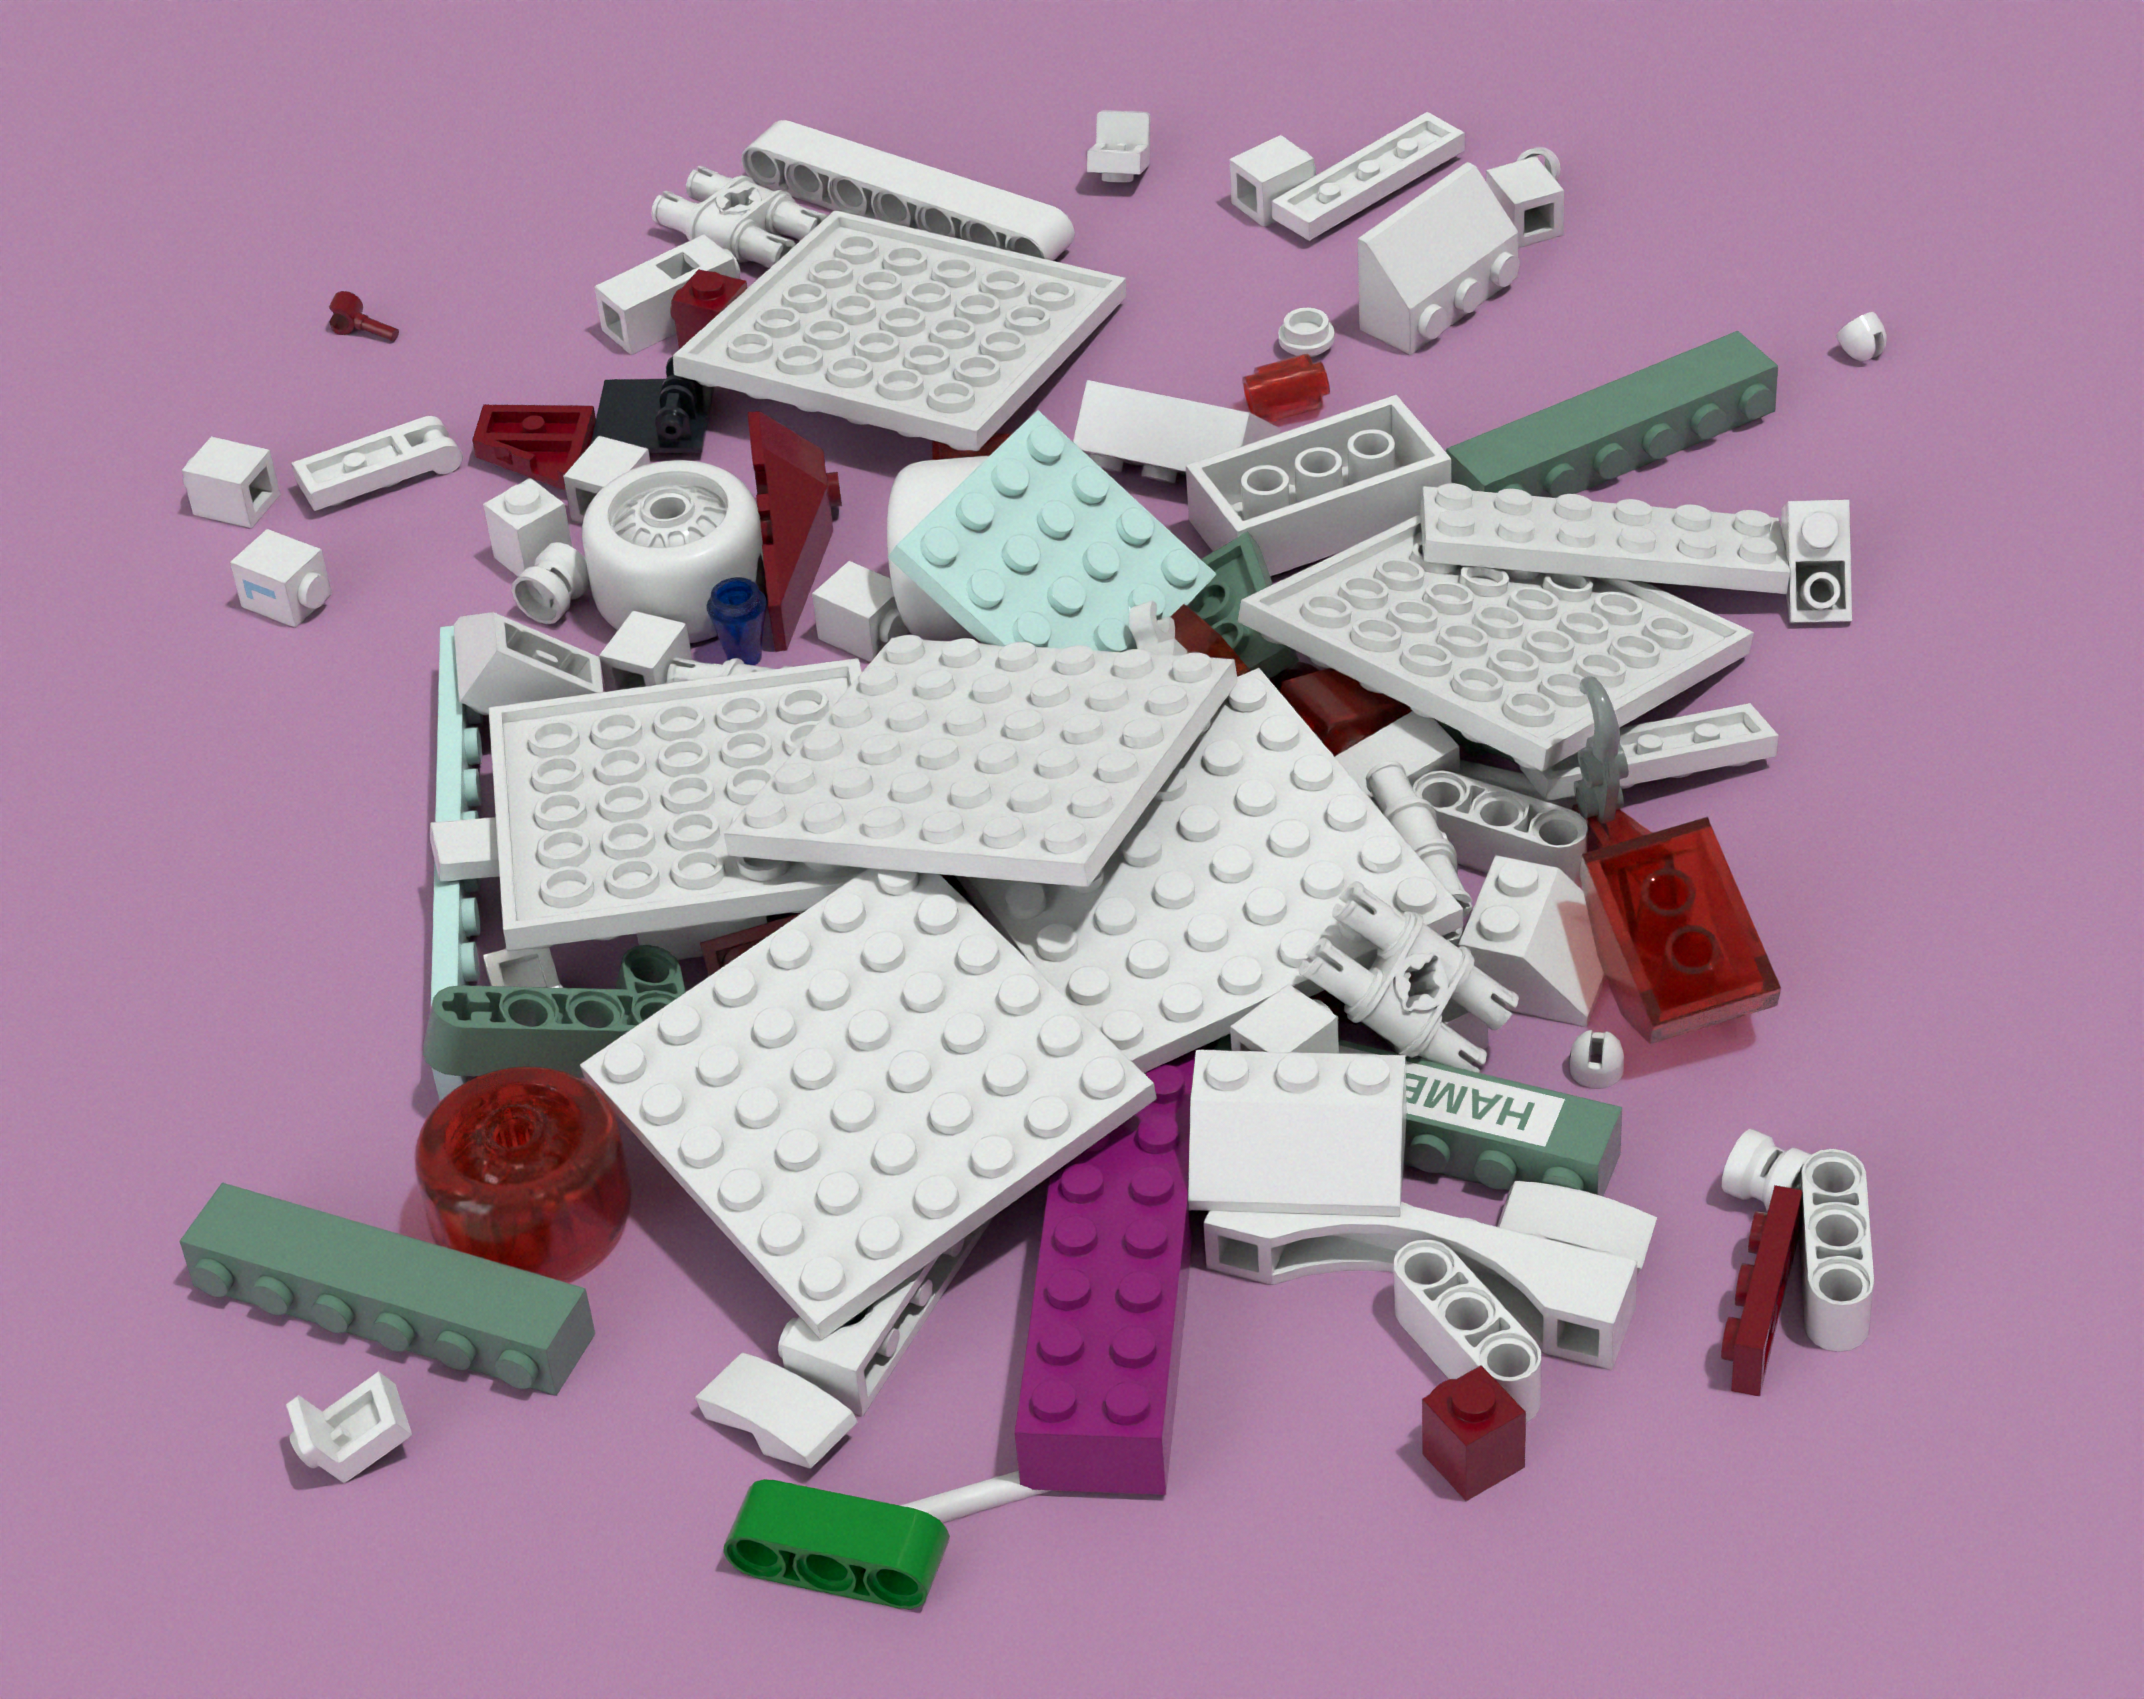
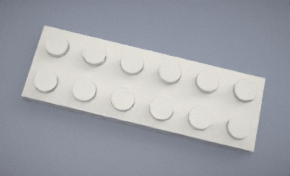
(1603, 539)

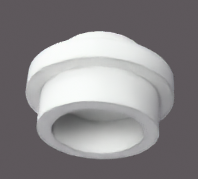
(1306, 332)

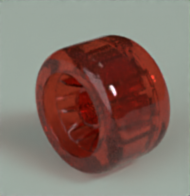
(525, 1171)

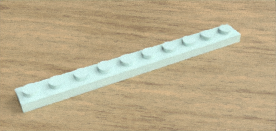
(457, 790)

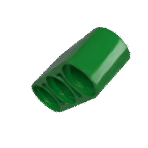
(837, 1544)

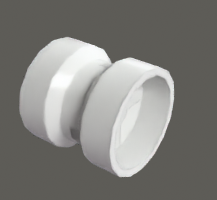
(552, 583)
(1759, 1165)

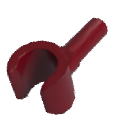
(347, 315)

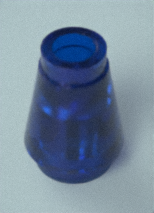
(738, 618)

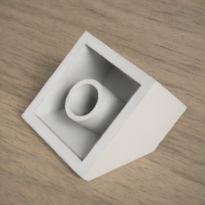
(1536, 940)

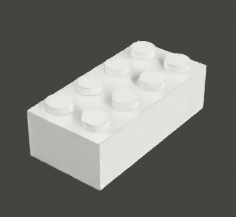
(1318, 484)

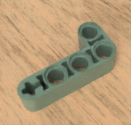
(555, 1028)

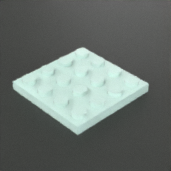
(1047, 549)

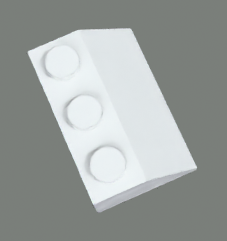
(1435, 261)
(1159, 430)
(1297, 1132)

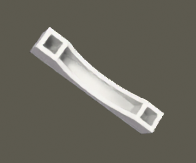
(1560, 1293)

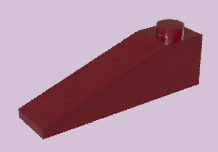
(794, 517)

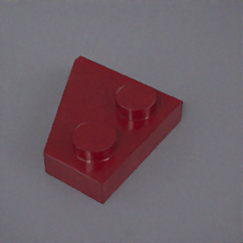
(534, 438)

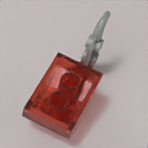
(1662, 905)

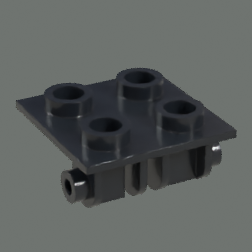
(655, 413)

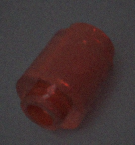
(1286, 388)

